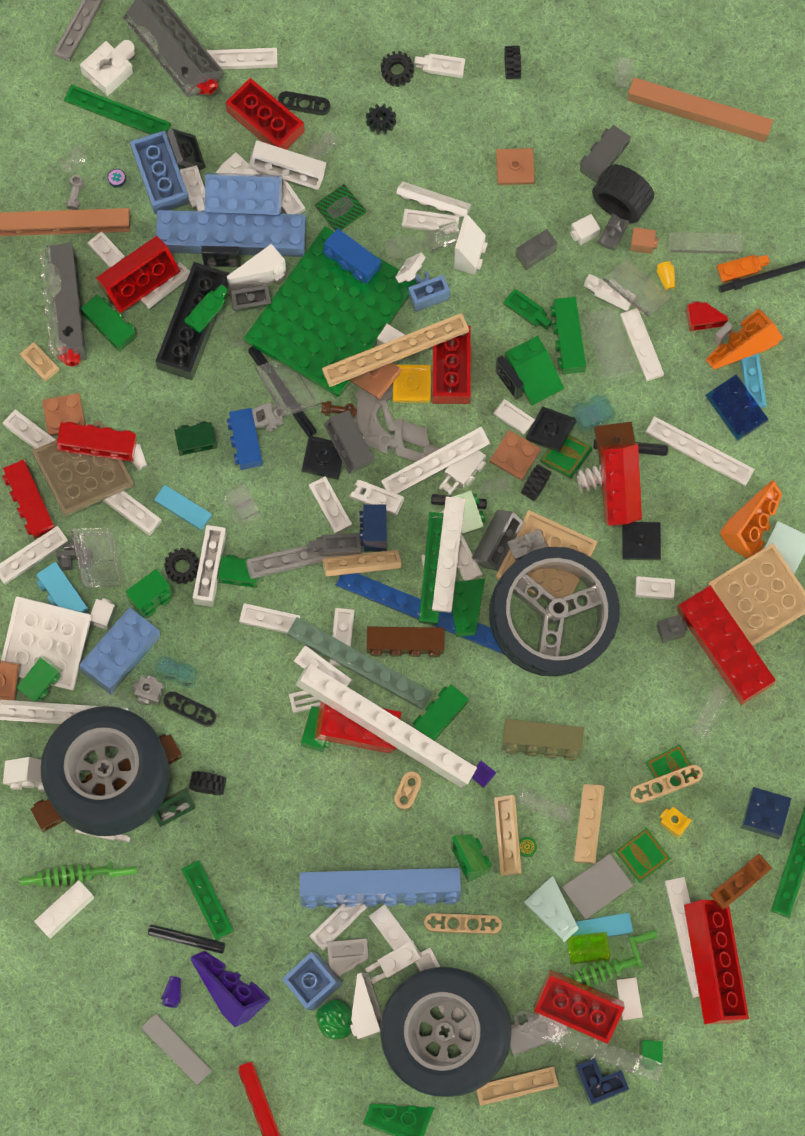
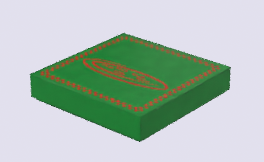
(570, 457)
(669, 762)
(642, 855)

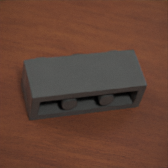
(604, 153)
(349, 442)
(494, 544)

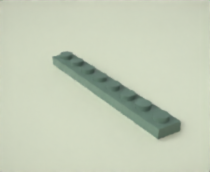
(359, 663)

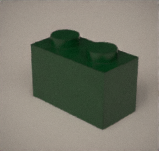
(195, 438)
(174, 807)

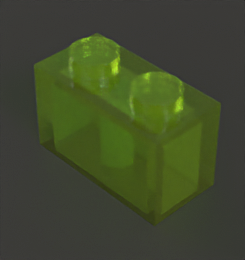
(588, 948)

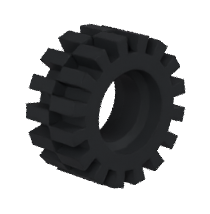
(397, 59)
(512, 62)
(536, 482)
(178, 555)
(207, 783)

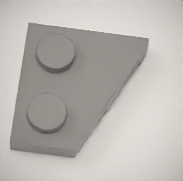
(346, 954)

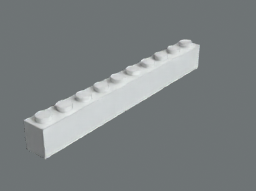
(386, 726)

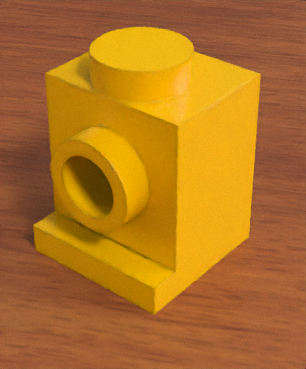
(674, 828)

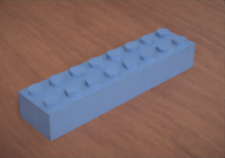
(250, 232)
(380, 887)

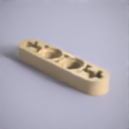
(665, 782)
(463, 919)

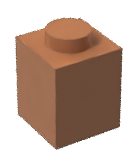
(643, 240)

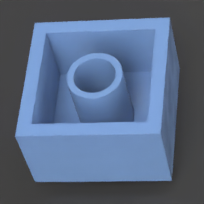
(312, 981)

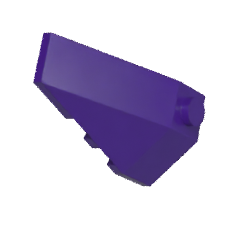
(232, 996)

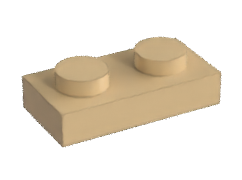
(39, 362)

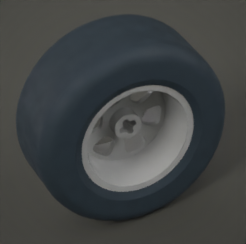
(94, 732)
(407, 1049)

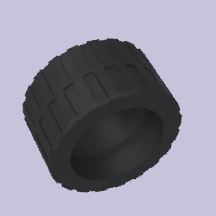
(623, 193)

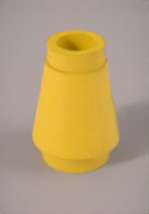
(666, 274)

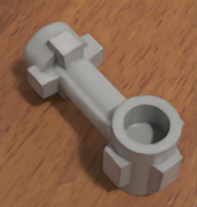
(76, 183)

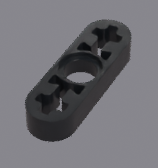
(318, 100)
(205, 710)

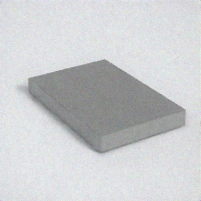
(597, 887)

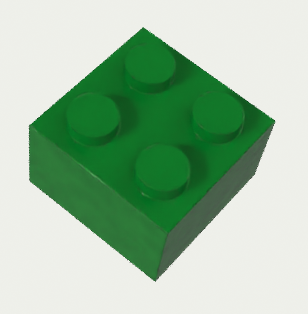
(149, 594)

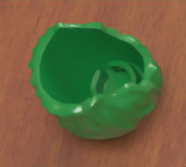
(335, 1019)

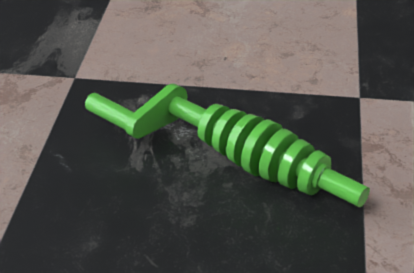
(72, 874)
(617, 967)

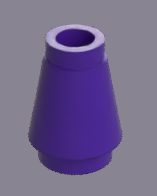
(172, 993)

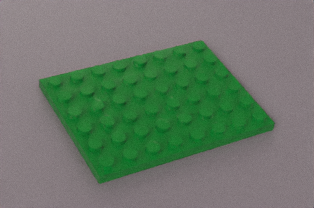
(326, 314)

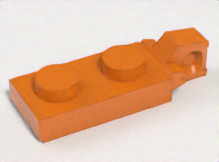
(741, 267)

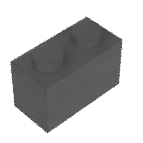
(536, 249)
(250, 296)

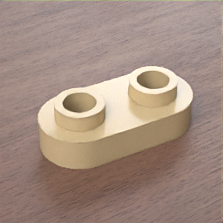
(407, 791)

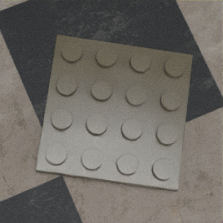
(80, 478)

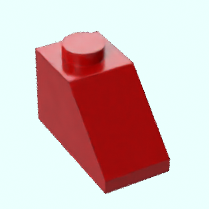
(704, 316)

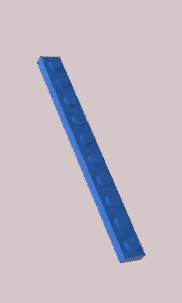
(409, 605)

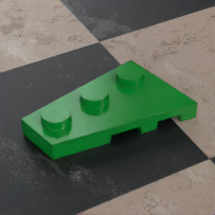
(466, 606)
(398, 1119)

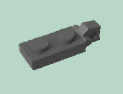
(336, 544)

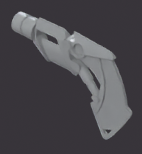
(378, 438)

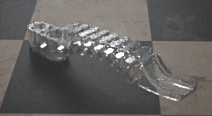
(585, 1046)

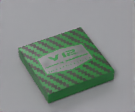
(340, 208)

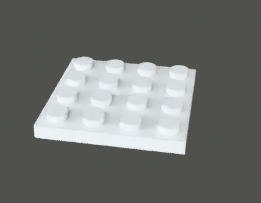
(50, 632)

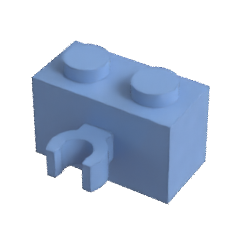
(428, 292)

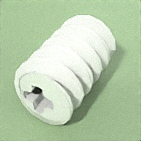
(589, 478)

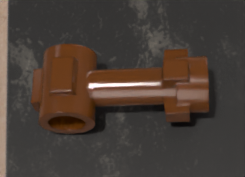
(328, 408)

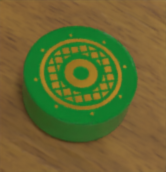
(527, 847)

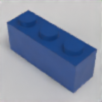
(351, 256)
(244, 439)

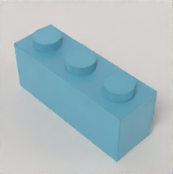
(60, 589)

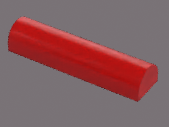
(258, 1100)

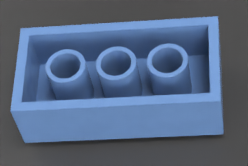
(159, 172)
(243, 193)
(119, 651)

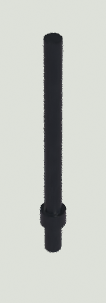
(738, 283)

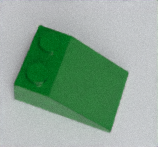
(535, 370)
(469, 856)

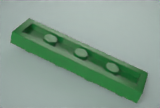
(207, 900)

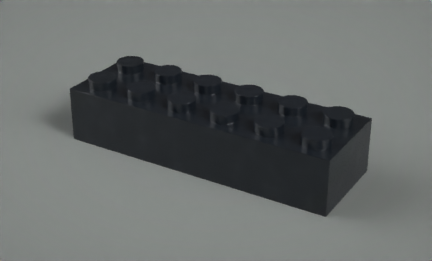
(182, 344)

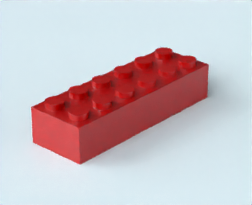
(726, 645)
(716, 963)

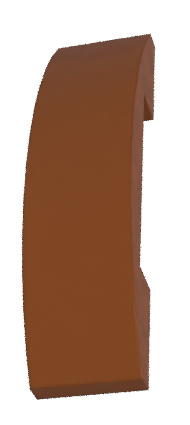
(741, 881)

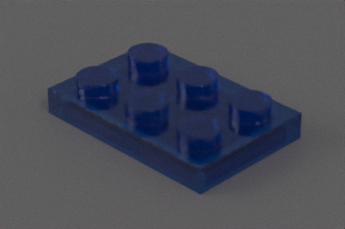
(736, 407)

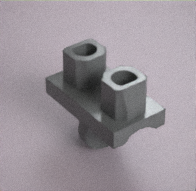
(613, 232)
(65, 556)

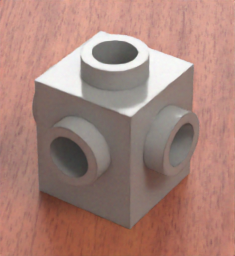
(267, 417)
(151, 696)

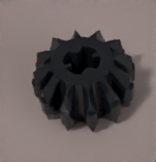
(374, 121)

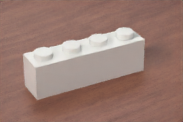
(289, 164)
(209, 566)

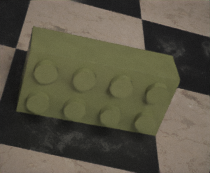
(542, 739)

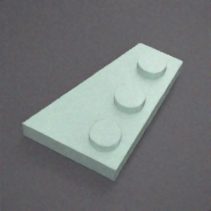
(552, 909)

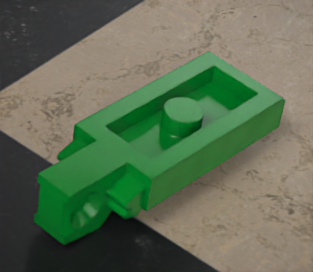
(206, 309)
(527, 309)

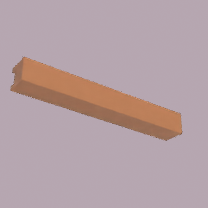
(699, 109)
(64, 222)

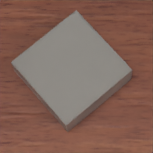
(722, 334)

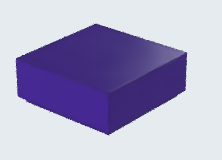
(483, 774)

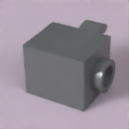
(671, 628)

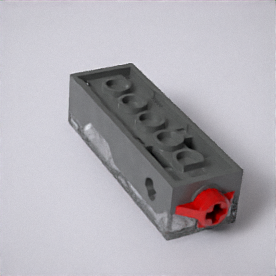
(174, 47)
(63, 304)

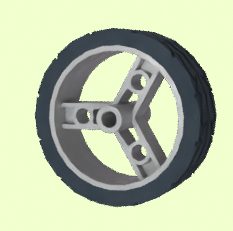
(599, 594)

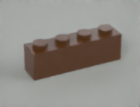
(405, 641)

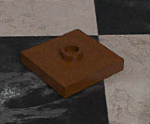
(614, 435)

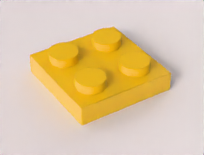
(413, 384)

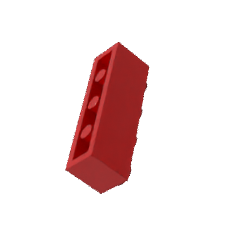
(96, 441)
(28, 498)

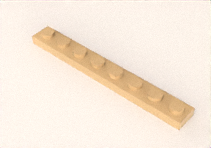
(395, 350)

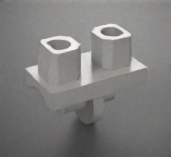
(526, 544)

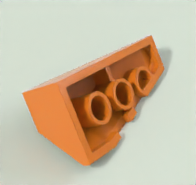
(754, 337)
(746, 526)

